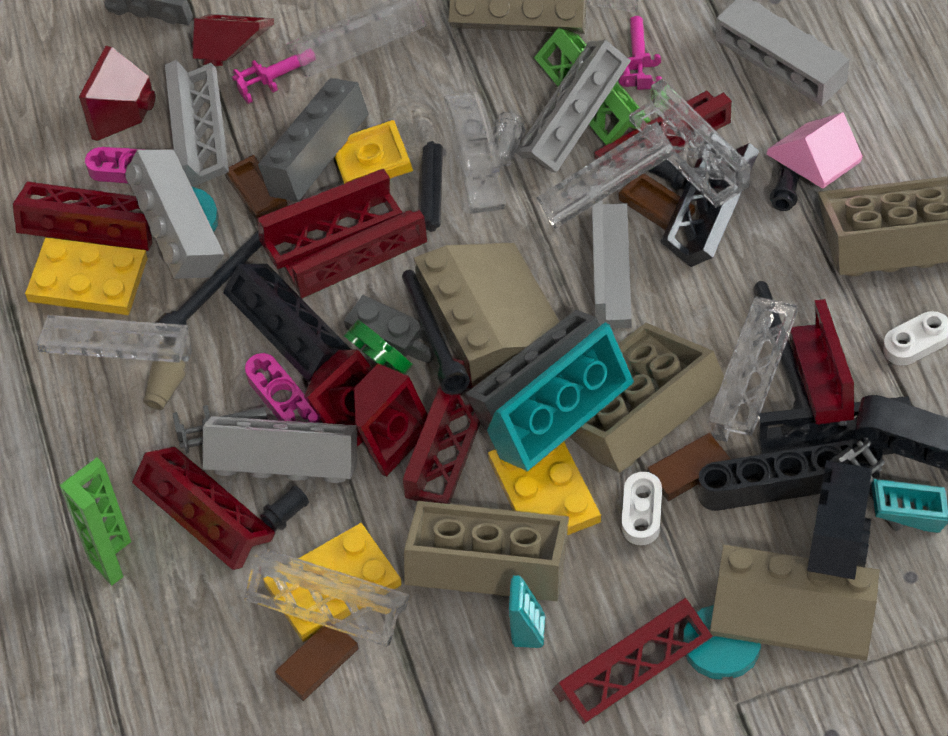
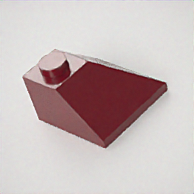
(225, 36)
(115, 95)
(333, 388)
(388, 416)

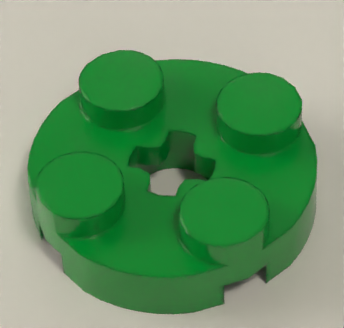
(377, 348)

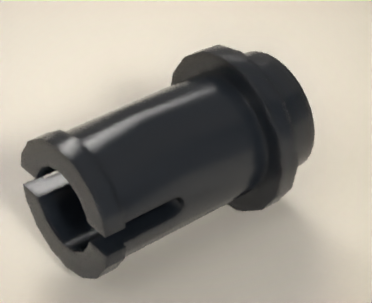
(670, 173)
(784, 194)
(284, 508)

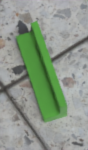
(617, 100)
(89, 515)

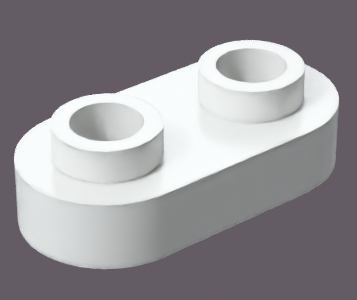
(920, 337)
(642, 511)

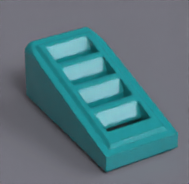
(921, 495)
(525, 616)

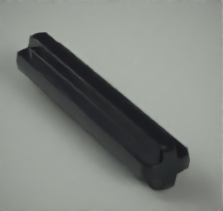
(431, 185)

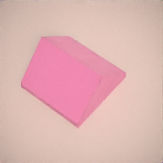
(819, 150)

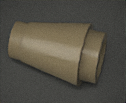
(163, 382)

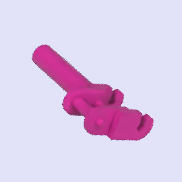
(639, 59)
(264, 75)

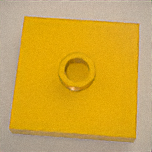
(373, 150)

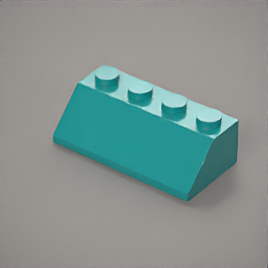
(560, 400)

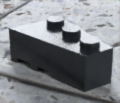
(840, 524)

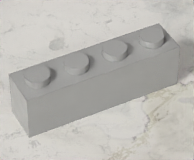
(782, 50)
(174, 214)
(280, 448)

